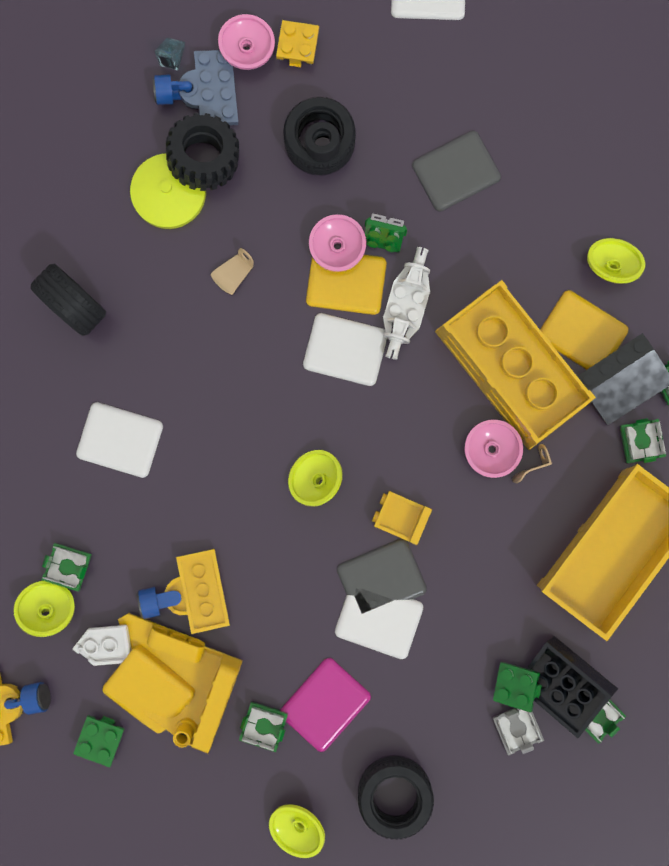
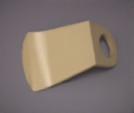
(233, 272)
(519, 476)

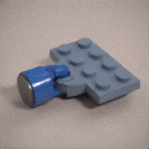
(205, 88)

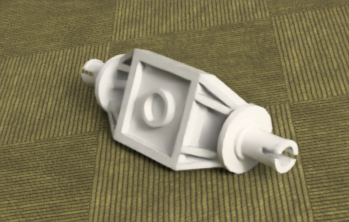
(407, 303)

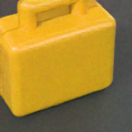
(349, 290)
(583, 330)
(148, 685)

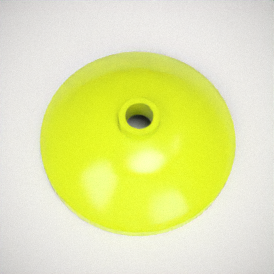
(616, 260)
(308, 472)
(41, 598)
(297, 831)

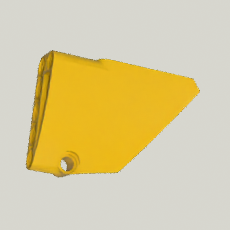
(205, 669)

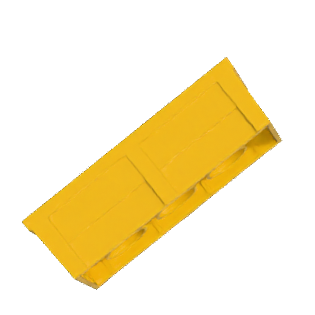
(514, 364)
(613, 553)

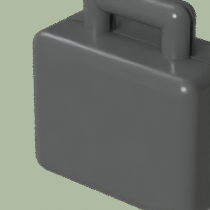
(456, 171)
(384, 571)

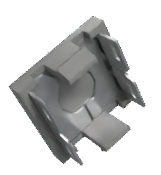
(518, 730)

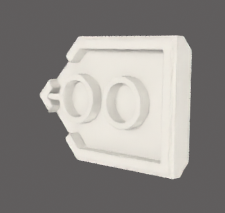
(105, 645)

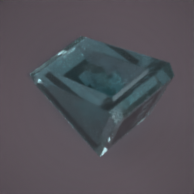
(170, 53)

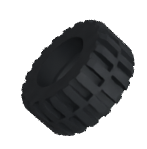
(202, 130)

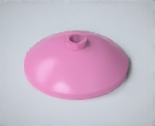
(244, 32)
(337, 230)
(507, 447)

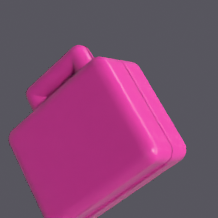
(325, 704)

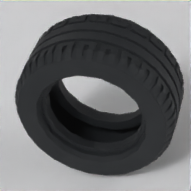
(309, 111)
(68, 299)
(395, 826)

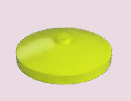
(161, 197)

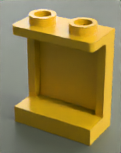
(401, 517)

